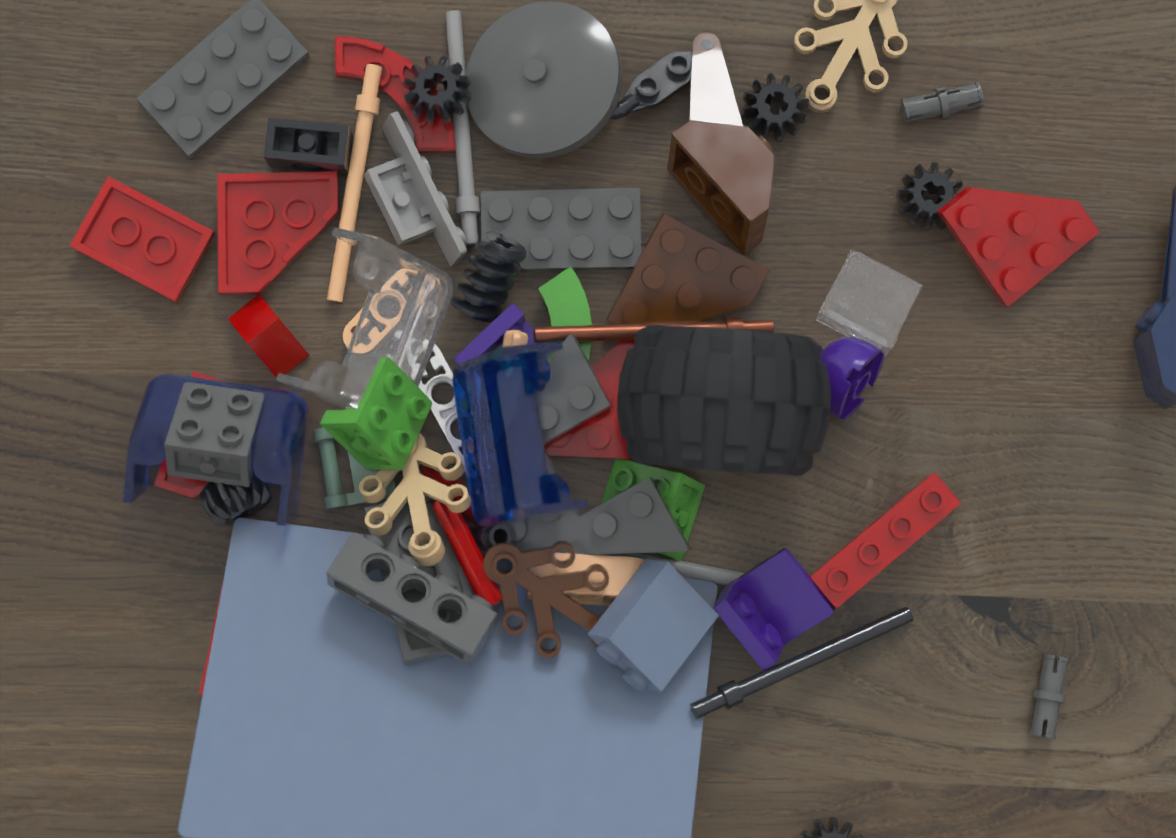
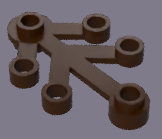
(544, 590)

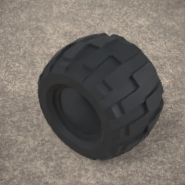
(724, 399)

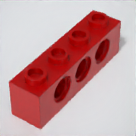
(885, 540)

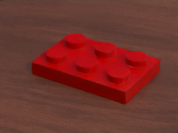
(142, 239)

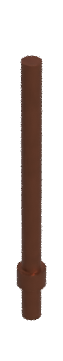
(627, 331)

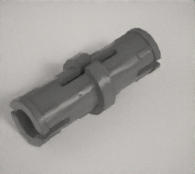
(942, 102)
(1049, 696)

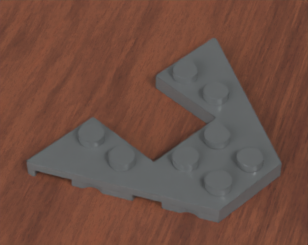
(624, 524)

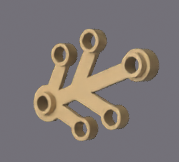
(854, 36)
(413, 489)

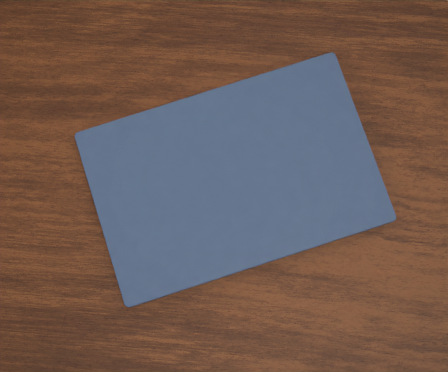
(332, 736)

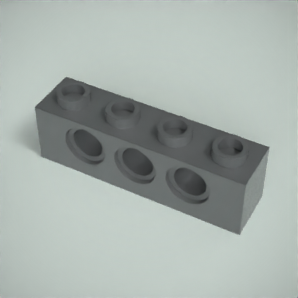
(458, 639)

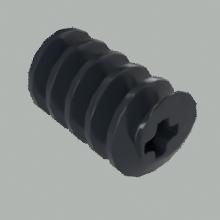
(491, 278)

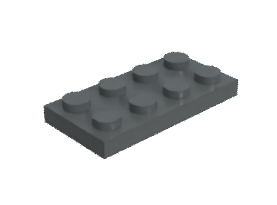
(223, 77)
(568, 226)
(397, 542)

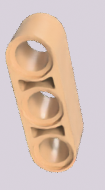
(618, 567)

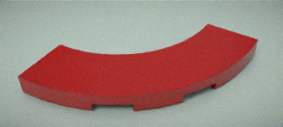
(350, 63)

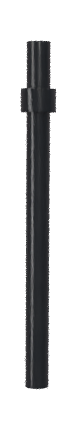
(732, 693)

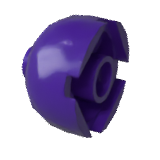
(850, 367)

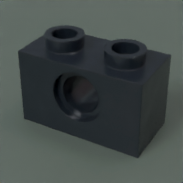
(308, 146)

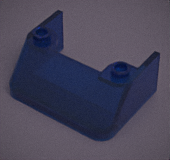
(504, 436)
(276, 444)

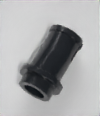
(490, 536)

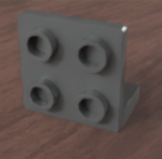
(213, 434)

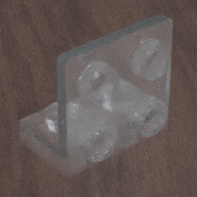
(869, 301)

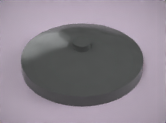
(544, 79)

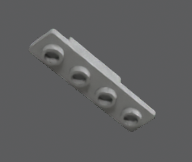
(410, 196)

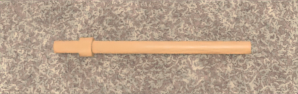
(367, 106)

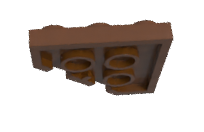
(685, 279)

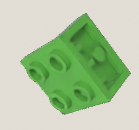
(385, 422)
(678, 490)

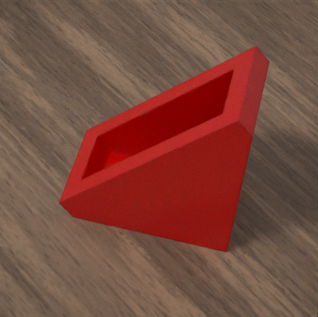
(268, 336)

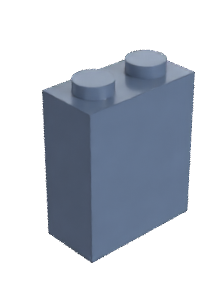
(652, 625)

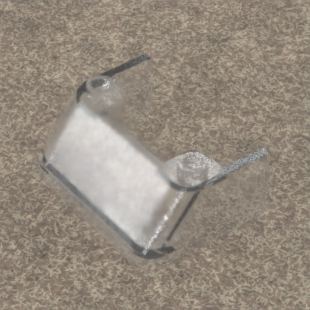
(396, 322)

